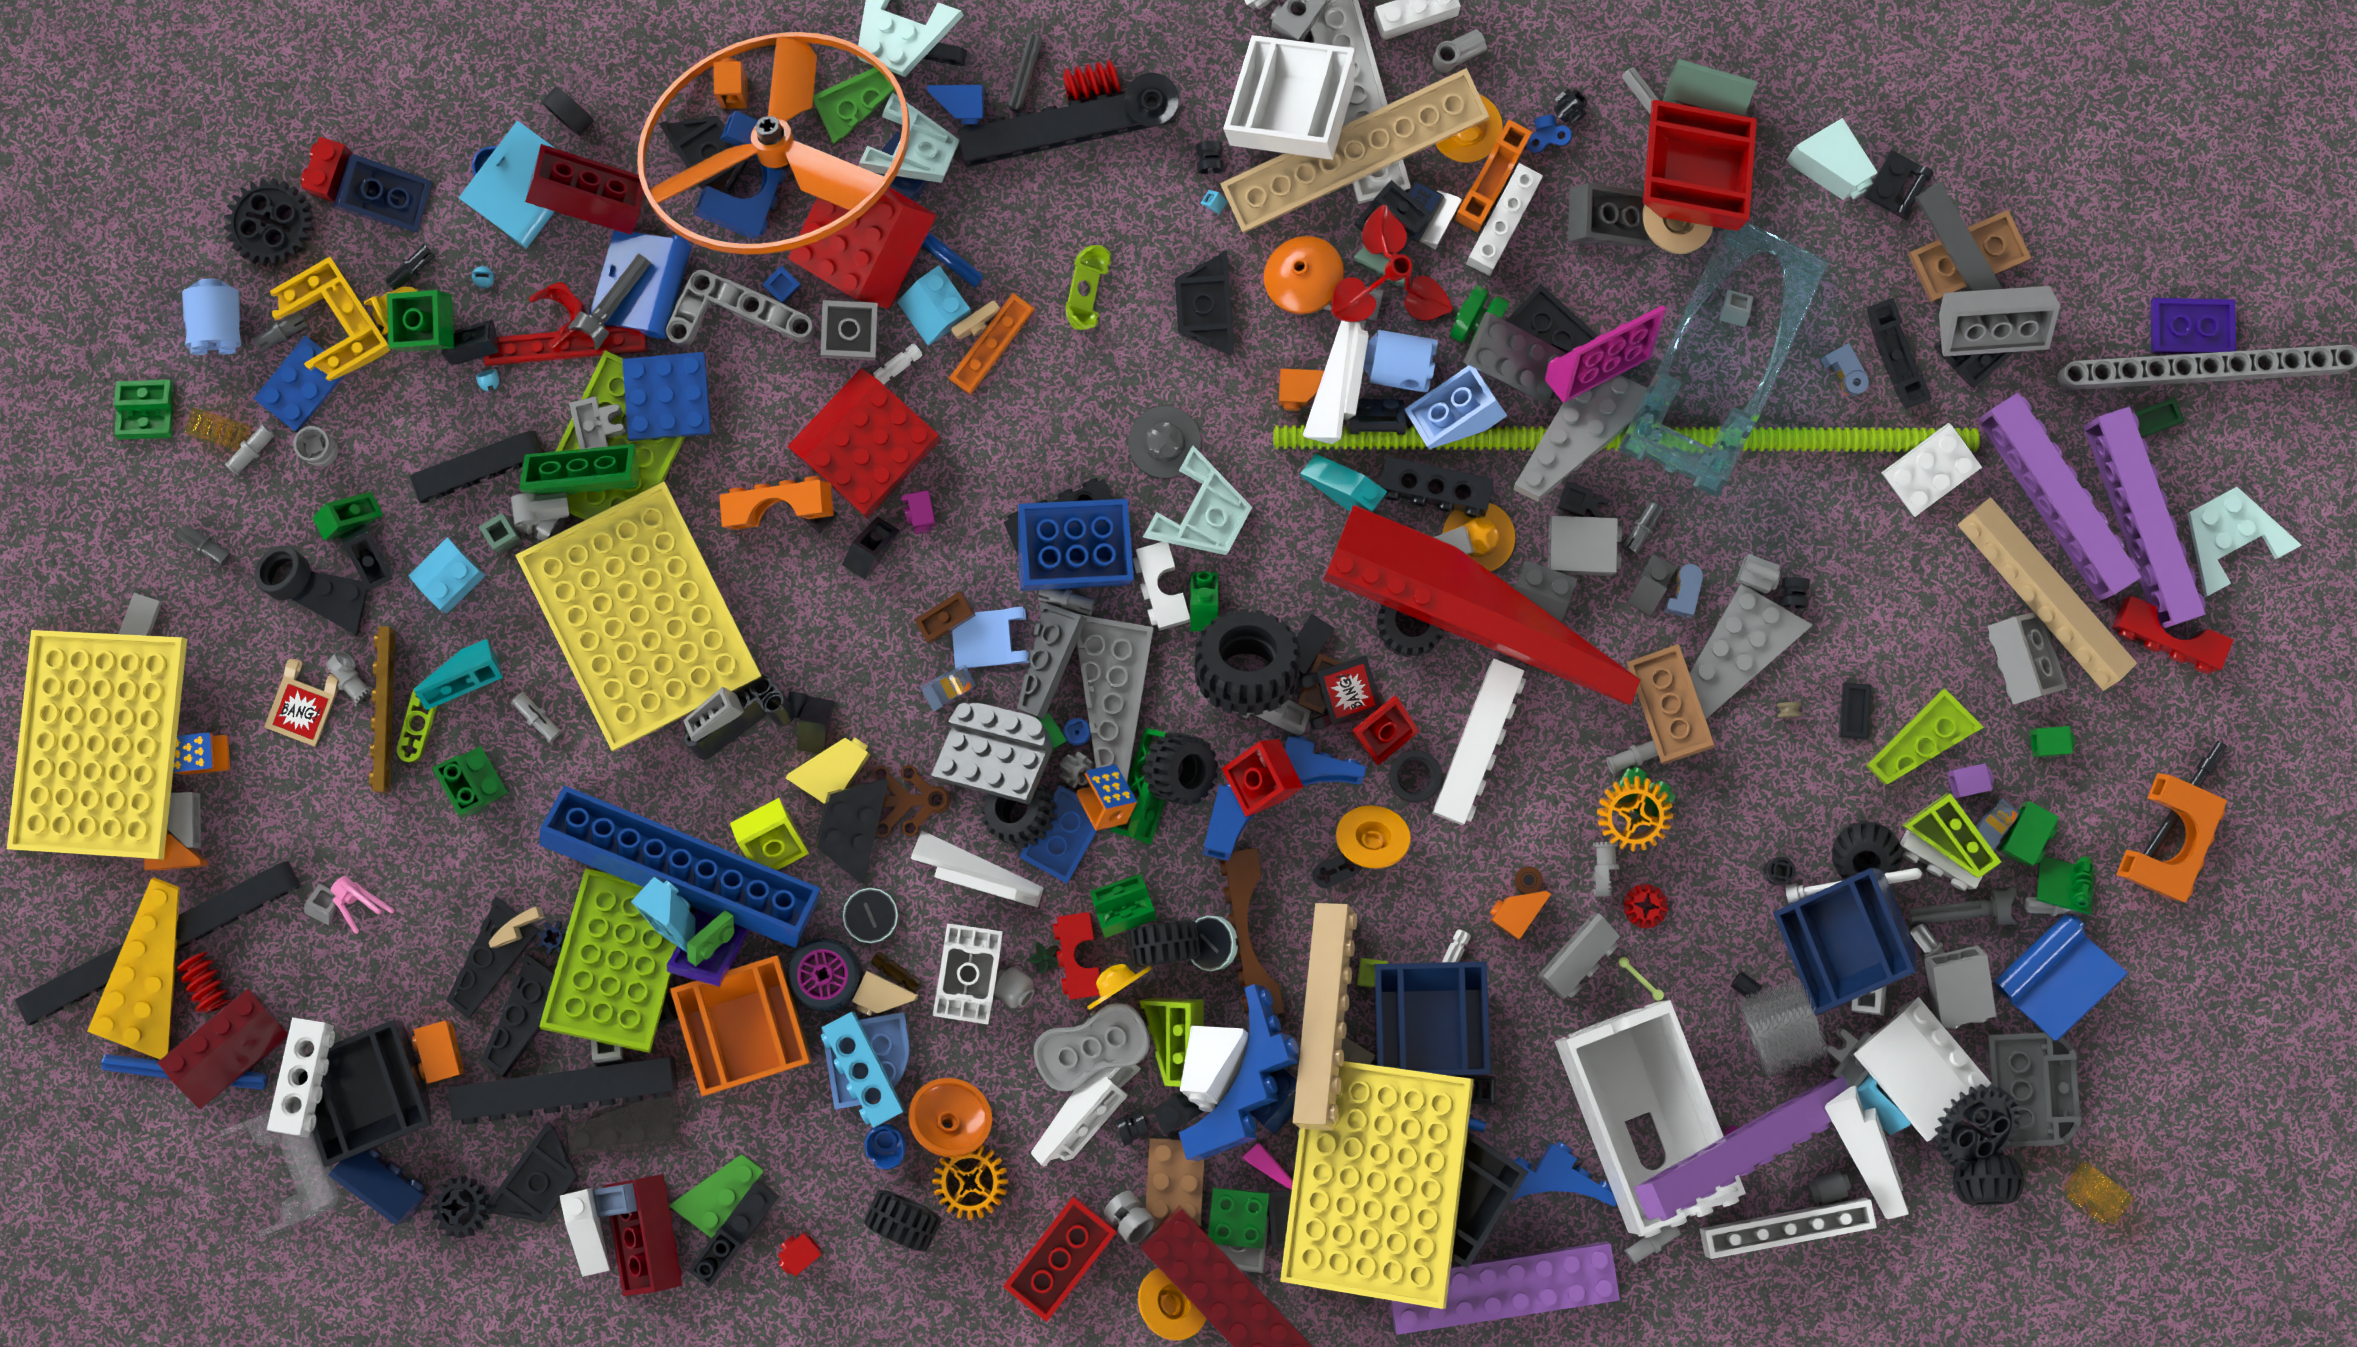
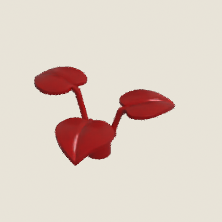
(1387, 235)

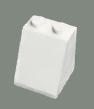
(1212, 1064)

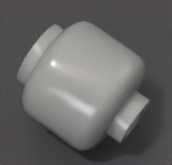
(1013, 987)

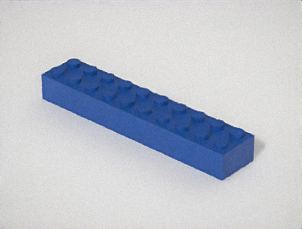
(701, 872)

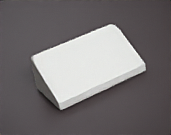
(1441, 220)

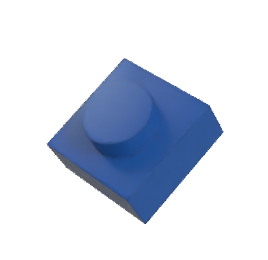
(781, 285)

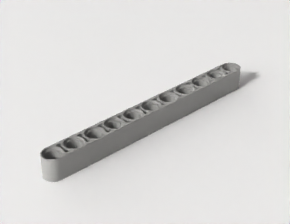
(2220, 365)

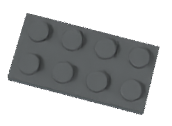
(1512, 357)

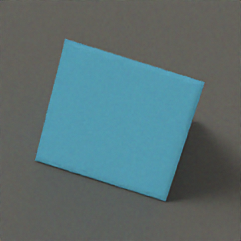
(1215, 202)

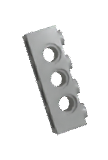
(1297, 27)

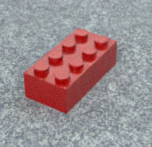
(1060, 1258)

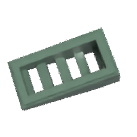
(1374, 264)

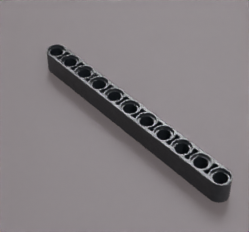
(191, 925)

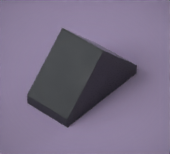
(814, 724)

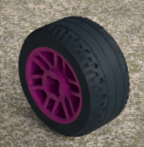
(842, 968)

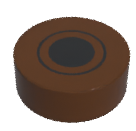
(1528, 880)

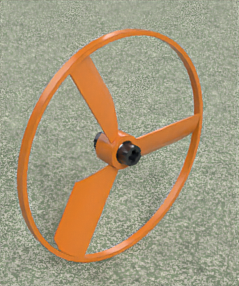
(775, 145)

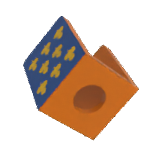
(201, 754)
(1108, 799)

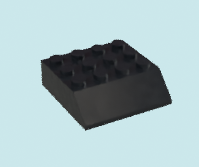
(369, 1093)
(1485, 1192)

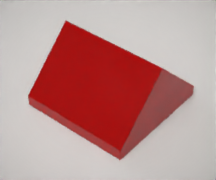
(1385, 730)

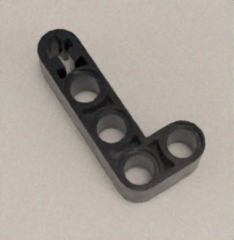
(757, 700)

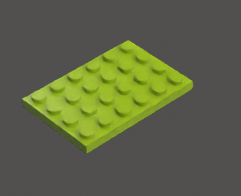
(653, 455)
(609, 968)

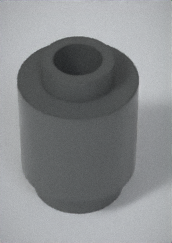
(1829, 1187)

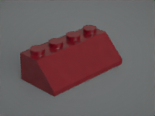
(585, 189)
(223, 1049)
(646, 1240)

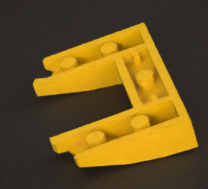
(327, 282)

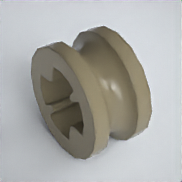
(1789, 710)

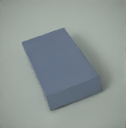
(615, 1200)

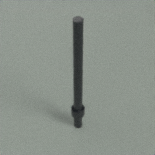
(2205, 768)

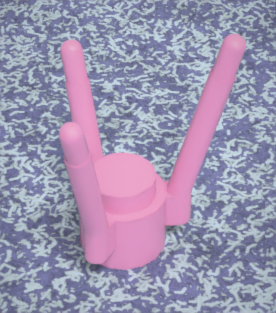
(348, 892)

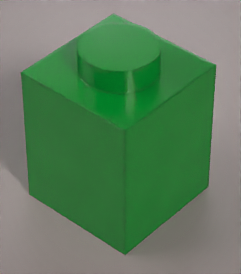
(2052, 741)

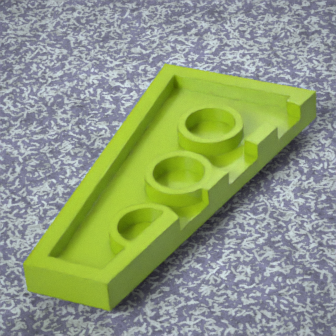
(1929, 733)

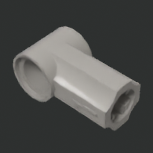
(1460, 50)
(531, 509)

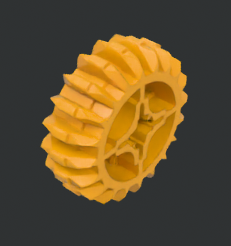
(1645, 819)
(955, 1201)

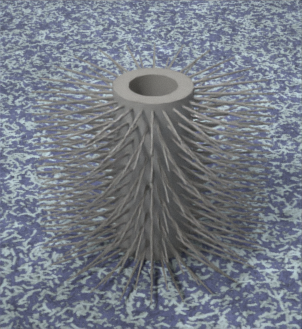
(1783, 1027)

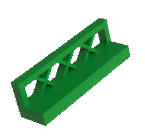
(1148, 807)

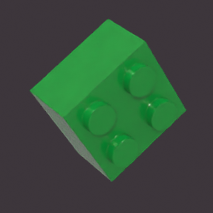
(420, 321)

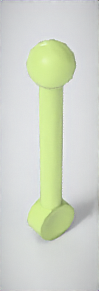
(1657, 994)

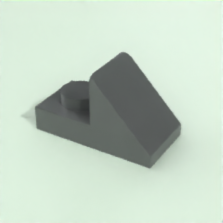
(1651, 585)

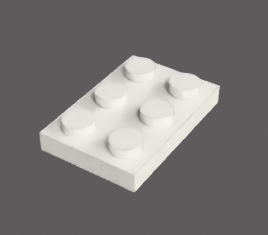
(1931, 469)

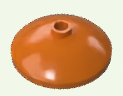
(1306, 289)
(954, 1103)

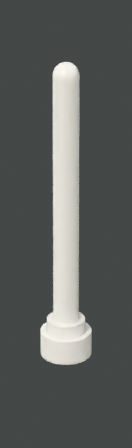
(1796, 893)

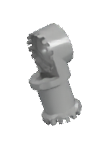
(342, 667)
(1605, 861)

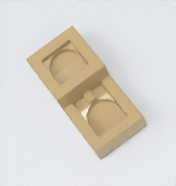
(510, 931)

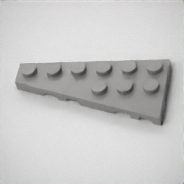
(1578, 432)
(1742, 645)
(1113, 677)

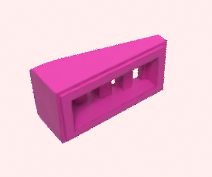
(1262, 1160)

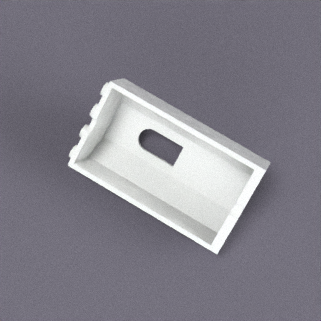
(1636, 1068)

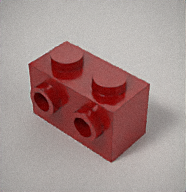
(325, 168)

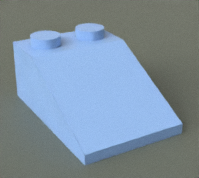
(1455, 409)

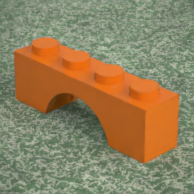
(1493, 176)
(746, 507)

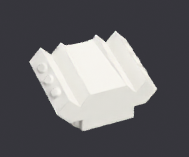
(967, 973)

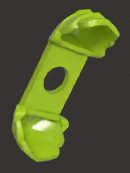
(1089, 265)

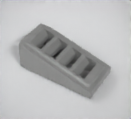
(722, 700)

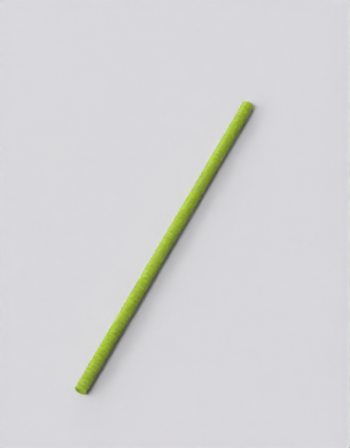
(1530, 438)

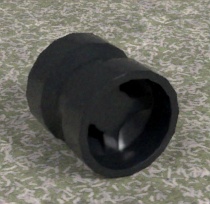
(1209, 157)
(1795, 592)
(1775, 868)
(1133, 1128)

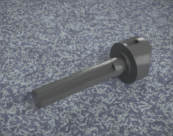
(594, 323)
(1997, 906)

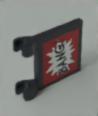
(1345, 689)

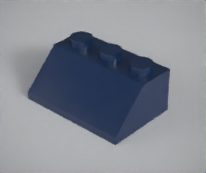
(381, 1185)

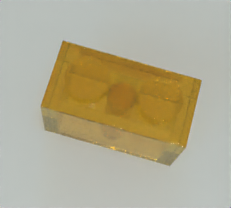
(2097, 1193)

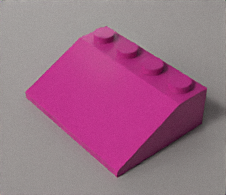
(1605, 356)

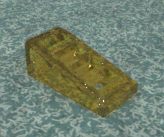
(194, 423)

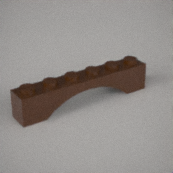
(1242, 875)

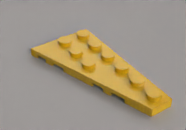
(141, 987)

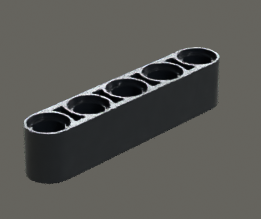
(474, 466)

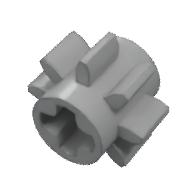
(1074, 769)

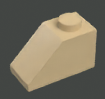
(880, 995)

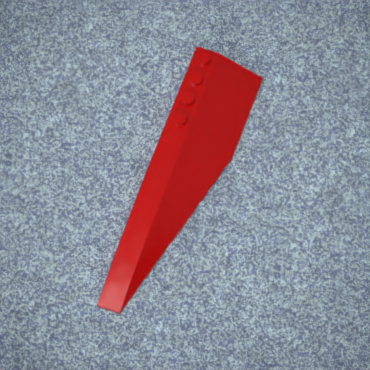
(1464, 598)

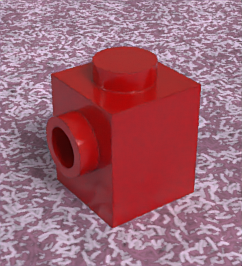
(798, 1253)

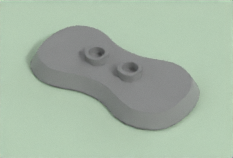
(1108, 1040)

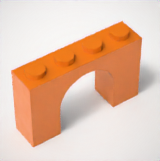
(2200, 816)

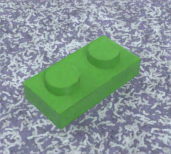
(710, 938)

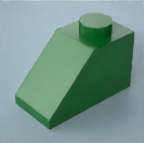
(346, 514)

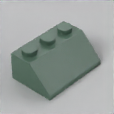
(1708, 88)

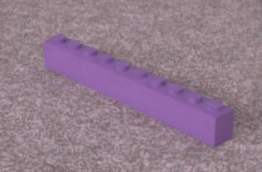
(1738, 1152)

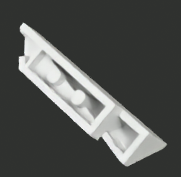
(1339, 385)
(974, 872)
(1083, 1114)
(1869, 1149)

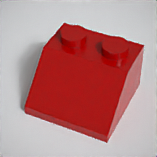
(1262, 777)

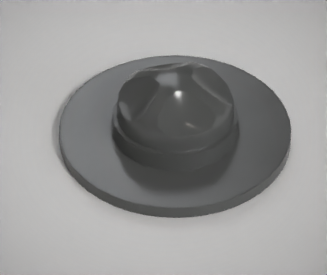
(1162, 440)

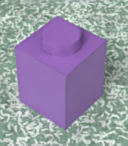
(1970, 780)

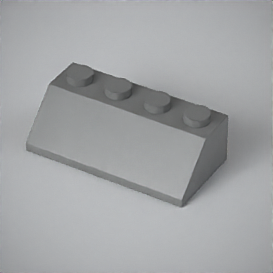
(1998, 320)

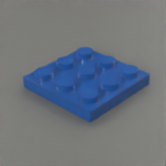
(666, 396)

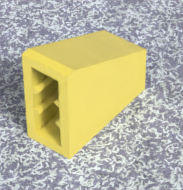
(831, 769)

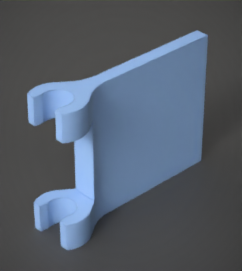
(987, 639)

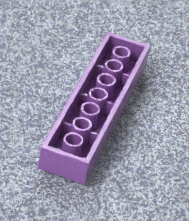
(2059, 497)
(2144, 517)
(1517, 1288)

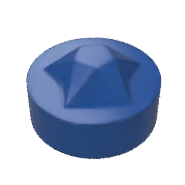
(1077, 732)

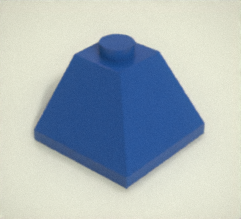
(961, 101)

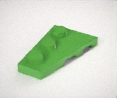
(851, 102)
(717, 1196)

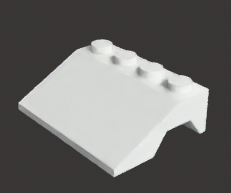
(1919, 1066)

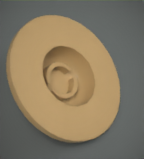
(1675, 235)

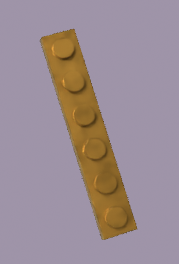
(383, 700)

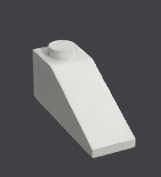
(585, 1231)

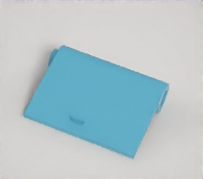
(503, 184)

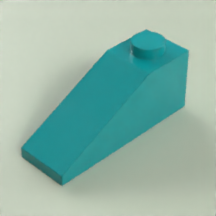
(1343, 484)
(461, 674)

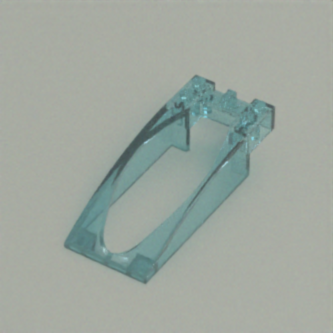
(1679, 453)

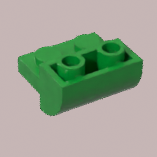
(469, 782)

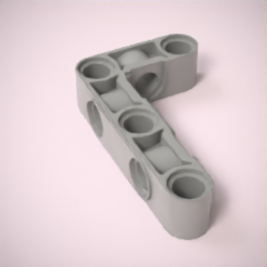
(735, 298)

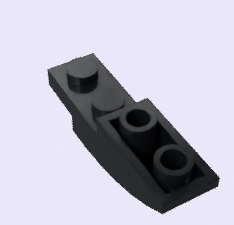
(733, 1233)

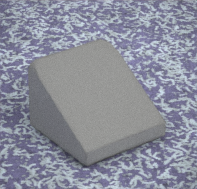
(1736, 308)
(321, 905)

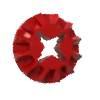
(1635, 913)

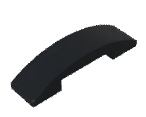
(1896, 354)

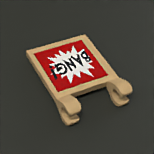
(301, 708)

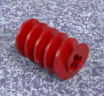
(1091, 80)
(203, 984)

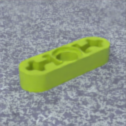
(406, 741)

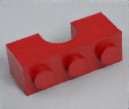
(1073, 931)

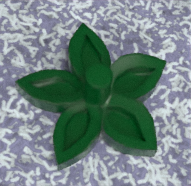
(1044, 957)

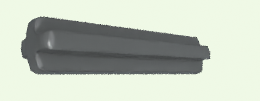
(1025, 72)

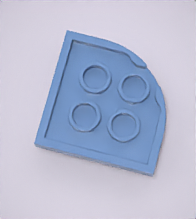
(891, 1043)

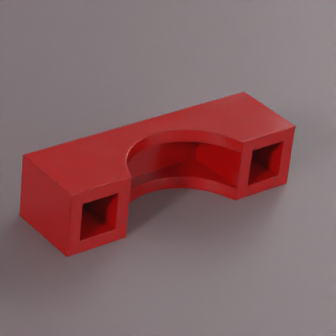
(2140, 622)

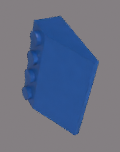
(1074, 545)

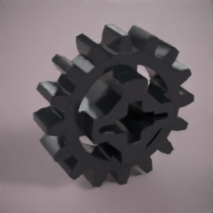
(460, 1221)

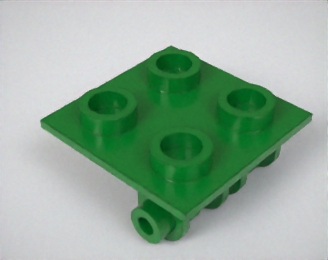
(2066, 884)
(1238, 1217)

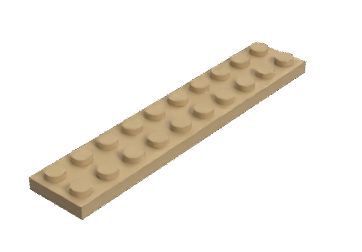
(1361, 150)

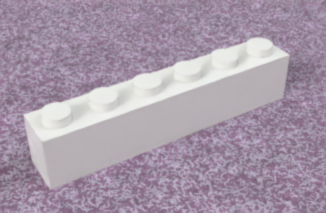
(1478, 742)
(1788, 1228)

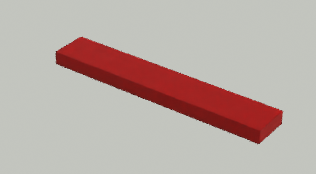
(577, 345)

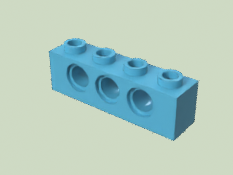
(850, 1027)

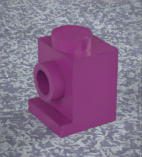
(919, 511)

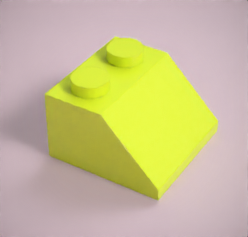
(769, 836)

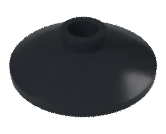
(1151, 87)

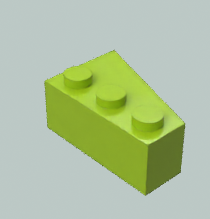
(1953, 835)
(1171, 1026)

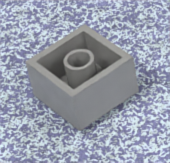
(849, 330)

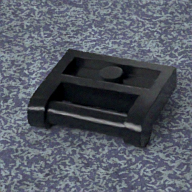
(1890, 181)
(1379, 416)

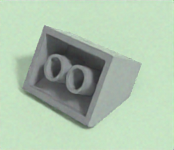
(2026, 657)
(1580, 956)

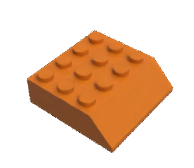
(742, 1027)

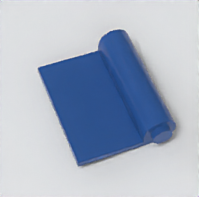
(654, 295)
(2060, 977)

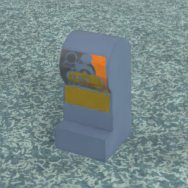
(1849, 370)
(1689, 583)
(947, 687)
(1996, 822)

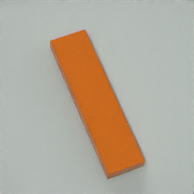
(991, 344)

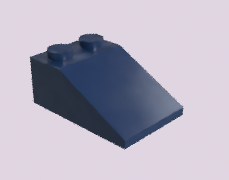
(382, 193)

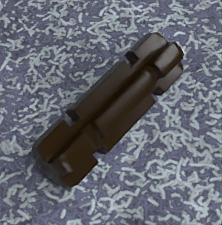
(896, 971)

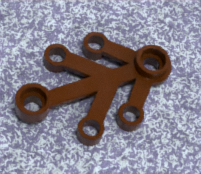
(904, 801)

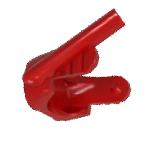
(563, 295)

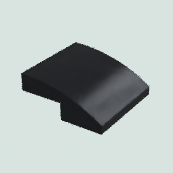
(1402, 206)
(1974, 367)

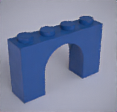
(738, 214)

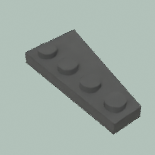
(1053, 647)

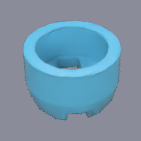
(483, 282)
(488, 378)

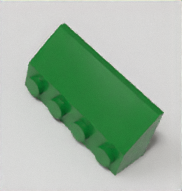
(580, 470)

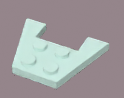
(901, 41)
(928, 148)
(1213, 515)
(2228, 525)

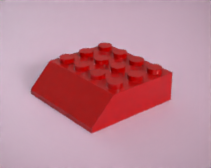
(1699, 165)
(872, 252)
(864, 442)

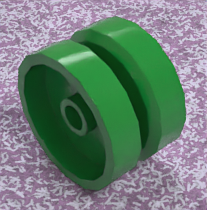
(1473, 311)

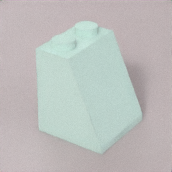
(1834, 161)

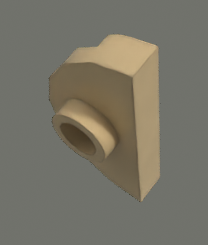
(975, 322)

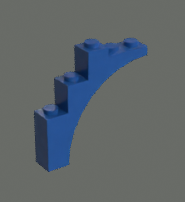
(1227, 816)
(1253, 1088)
(1556, 1174)

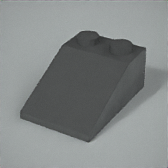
(1607, 216)
(1546, 588)

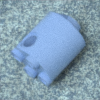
(211, 317)
(1400, 360)

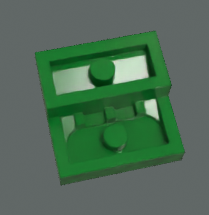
(143, 409)
(1123, 905)

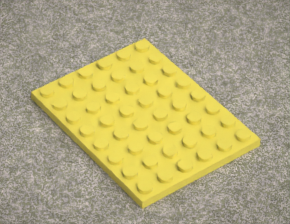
(638, 616)
(97, 744)
(1381, 1188)

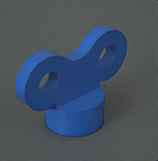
(1548, 133)

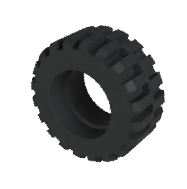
(1245, 690)

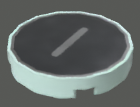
(870, 915)
(1216, 943)

